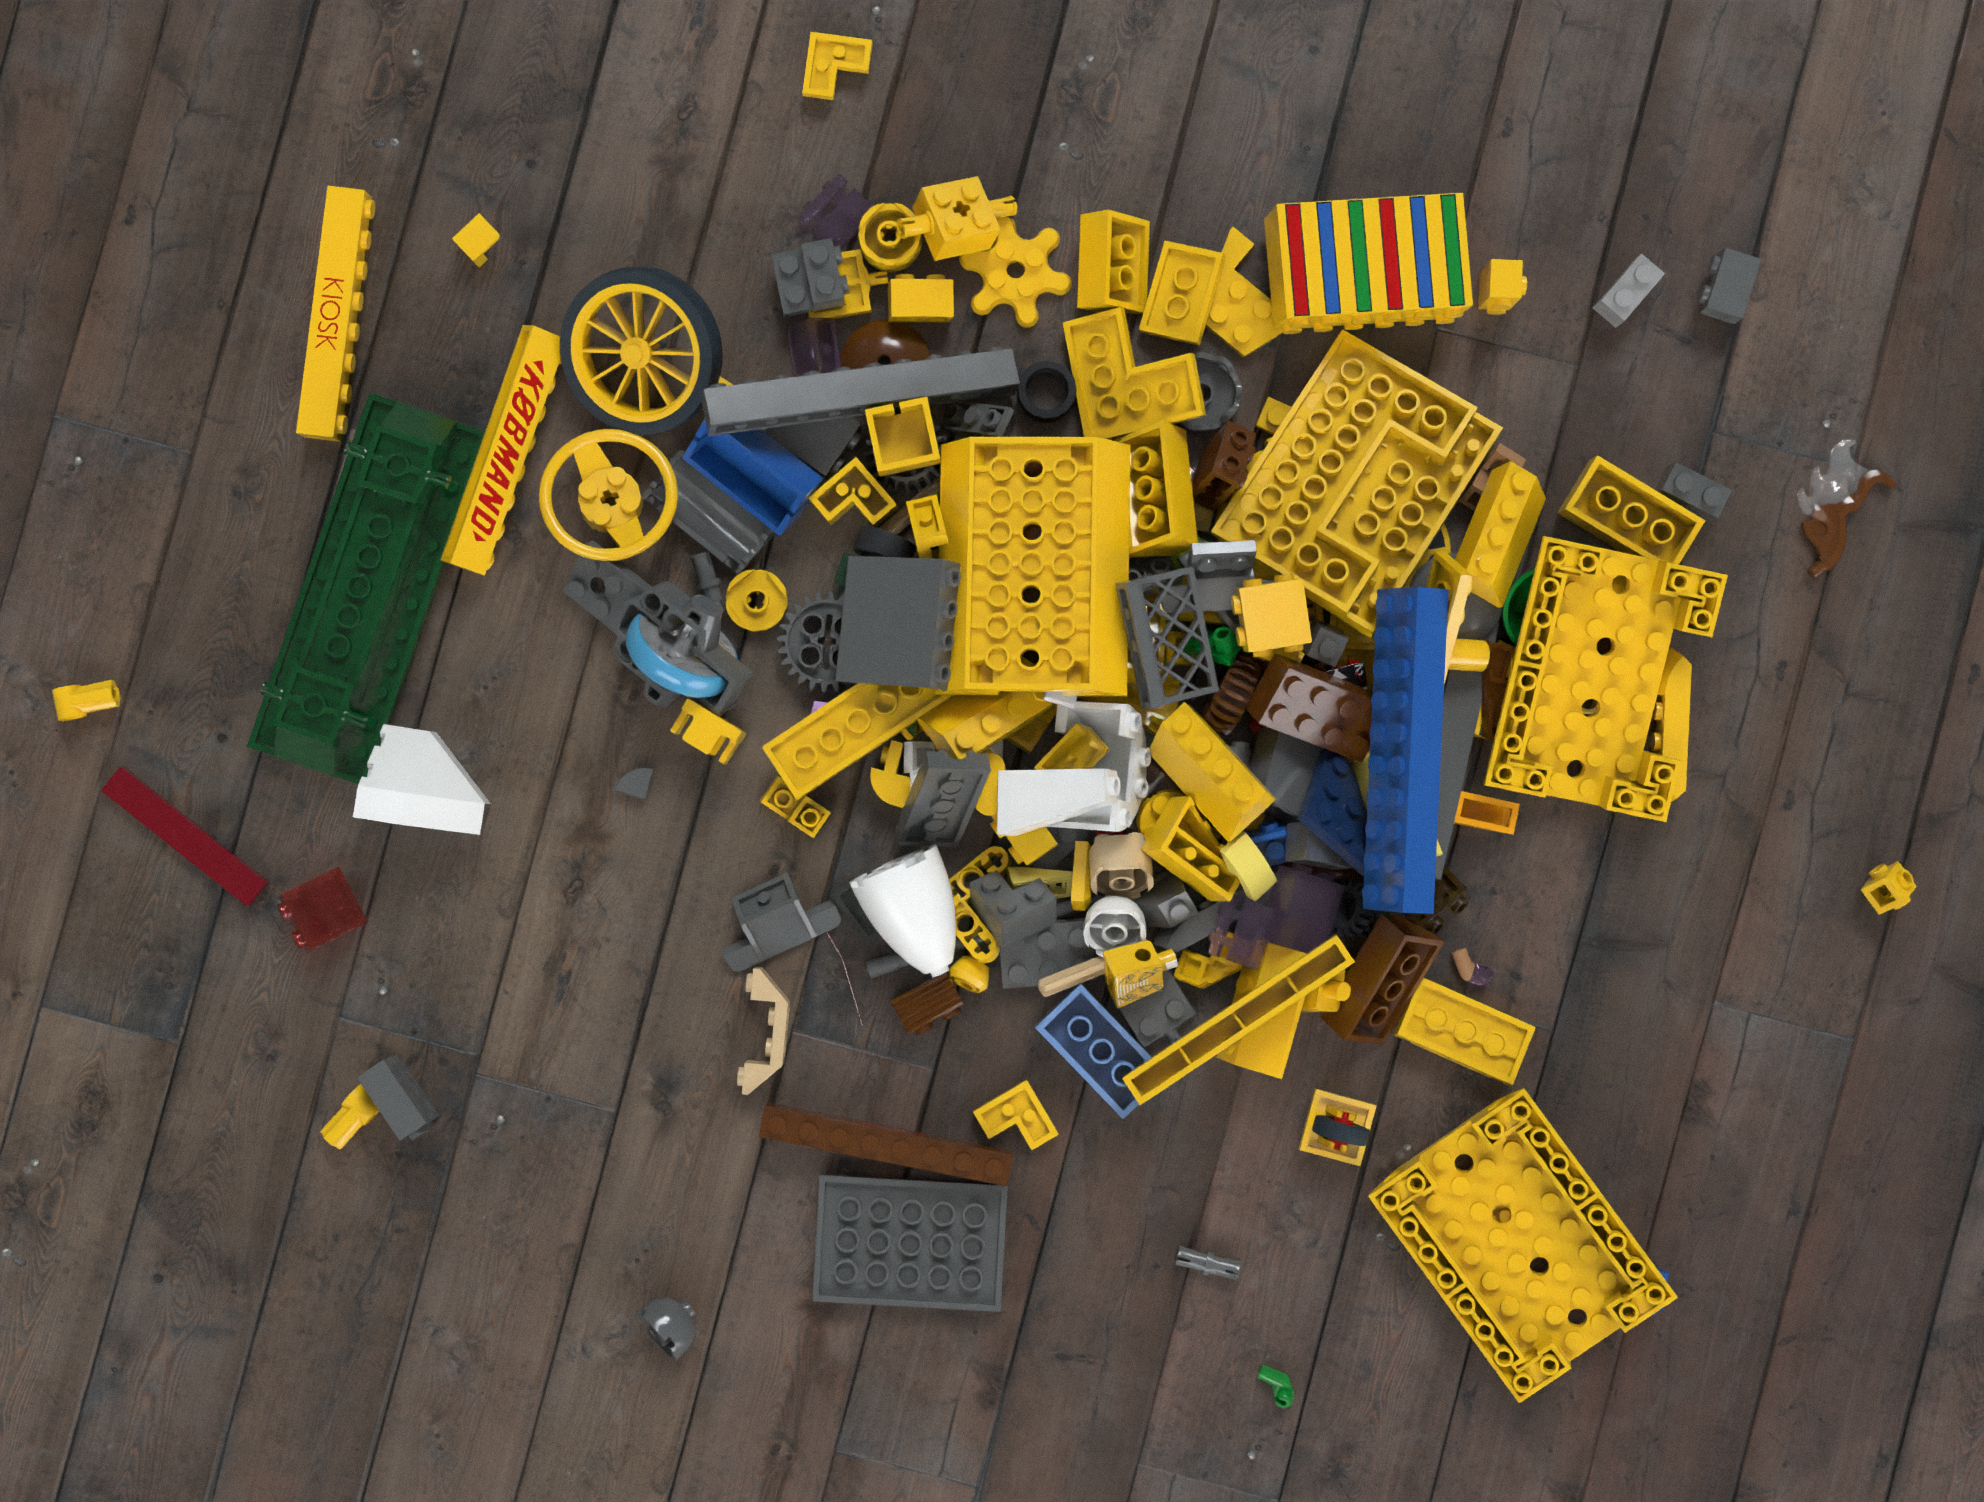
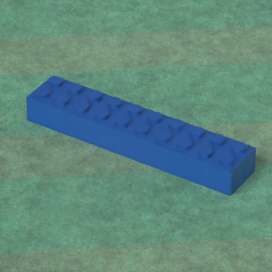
(1405, 750)

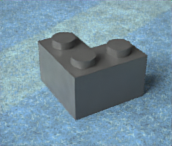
(1009, 912)

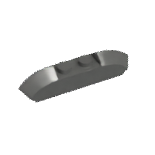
(1202, 924)

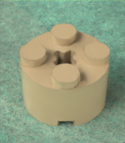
(1120, 865)

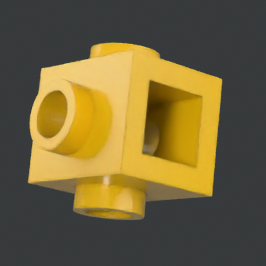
(1888, 887)

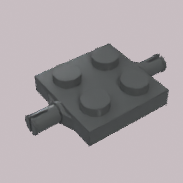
(1158, 1013)

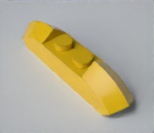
(1673, 714)

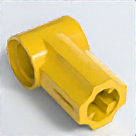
(77, 700)
(356, 1111)

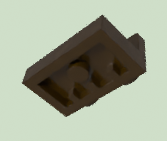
(1449, 898)

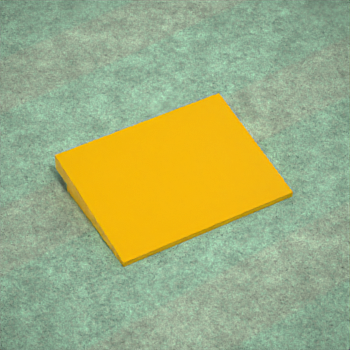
(1358, 479)

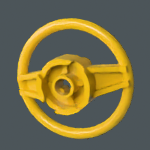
(603, 481)

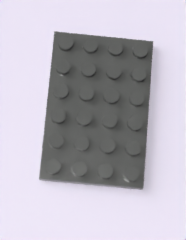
(910, 1242)

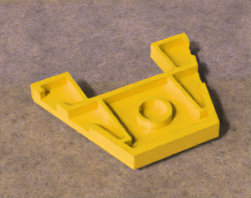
(1239, 310)

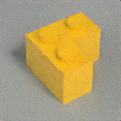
(851, 488)

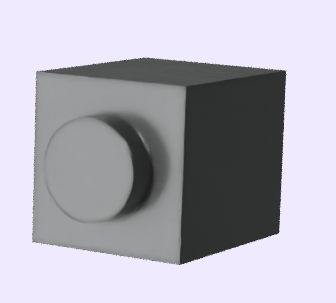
(1327, 642)

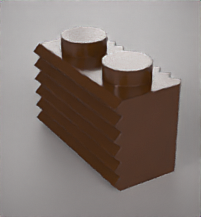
(926, 1003)

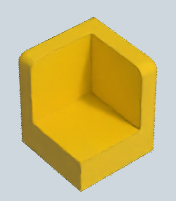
(477, 239)

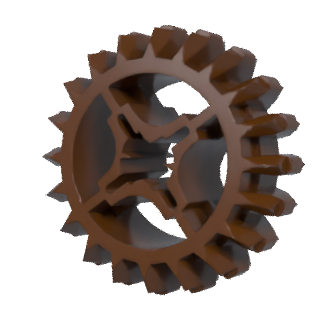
(1235, 689)

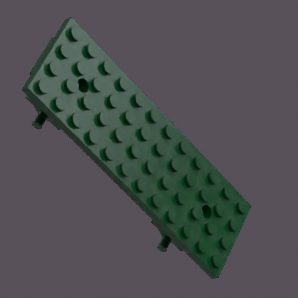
(366, 589)

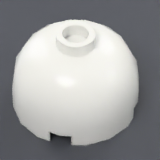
(1113, 924)

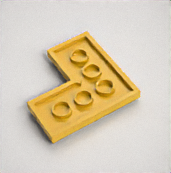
(1114, 393)

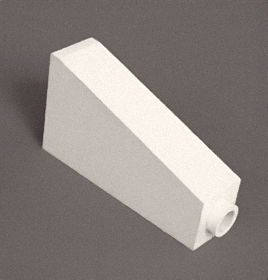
(1049, 796)

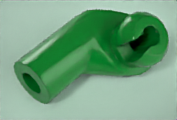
(1280, 1384)

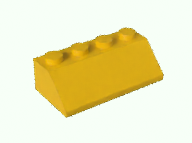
(1160, 491)
(1501, 531)
(982, 720)
(1209, 772)
(1270, 1043)

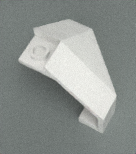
(418, 784)

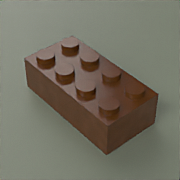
(1313, 707)

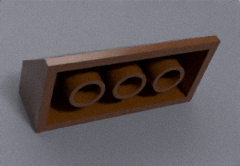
(1383, 979)

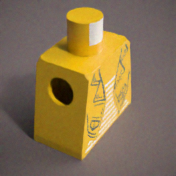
(1135, 971)

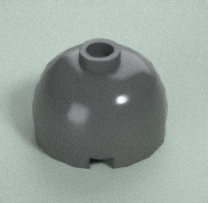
(669, 1325)

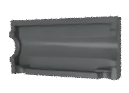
(711, 516)
(942, 799)

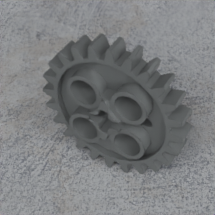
(799, 640)

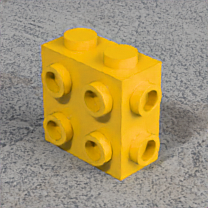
(1271, 615)

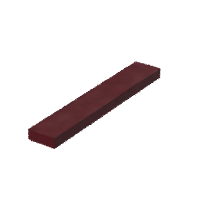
(185, 836)

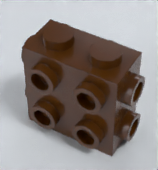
(1223, 465)

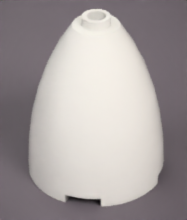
(912, 908)

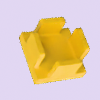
(708, 730)

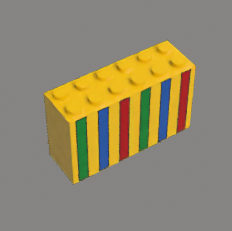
(1368, 262)

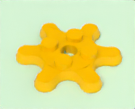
(1022, 291)

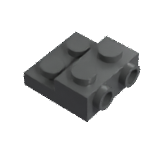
(810, 278)

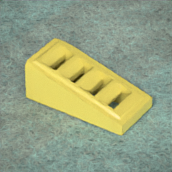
(1021, 876)

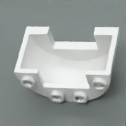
(1128, 755)

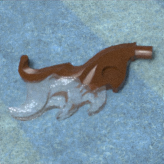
(1831, 500)

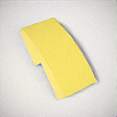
(1248, 865)

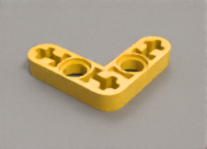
(963, 908)

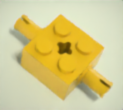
(956, 218)

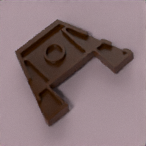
(1494, 686)

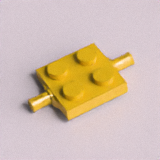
(859, 287)

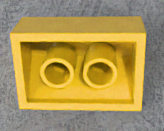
(1113, 262)

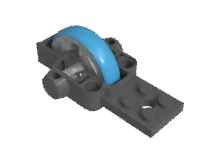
(666, 626)

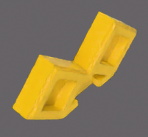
(1204, 971)

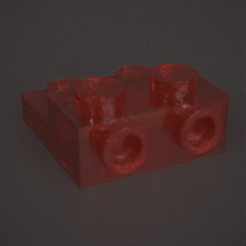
(321, 910)

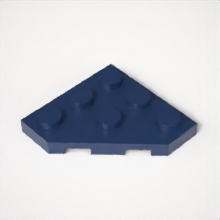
(1336, 808)

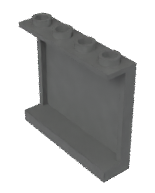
(898, 622)

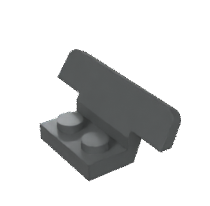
(1218, 571)
(775, 922)

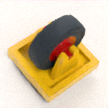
(1337, 1127)

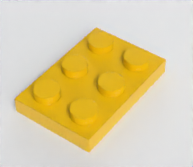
(1182, 293)

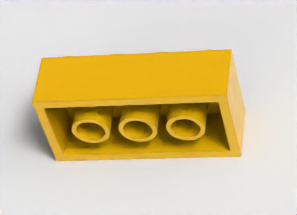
(1629, 514)

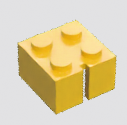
(903, 439)

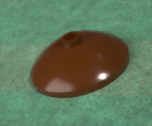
(881, 340)

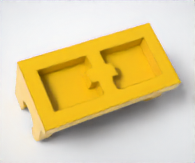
(1076, 750)

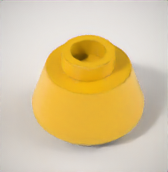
(970, 974)

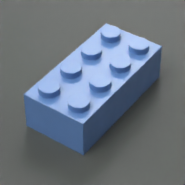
(1094, 1046)

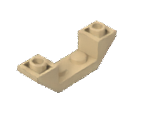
(765, 989)

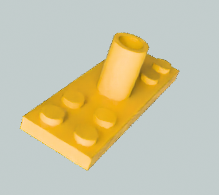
(1460, 653)

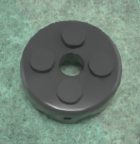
(1225, 393)

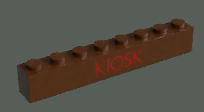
(886, 1143)

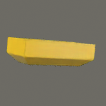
(1081, 890)

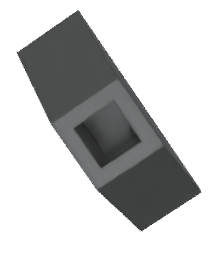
(978, 420)

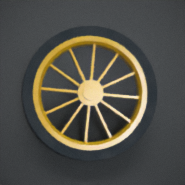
(640, 349)

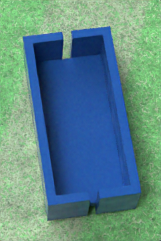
(755, 474)

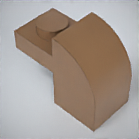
(1498, 457)

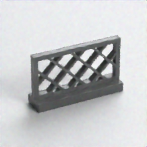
(1141, 642)

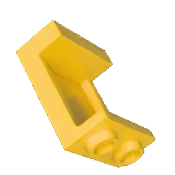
(927, 525)

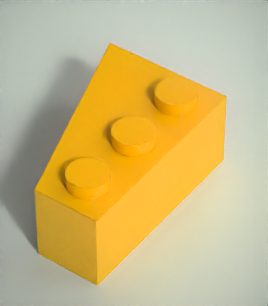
(1190, 850)

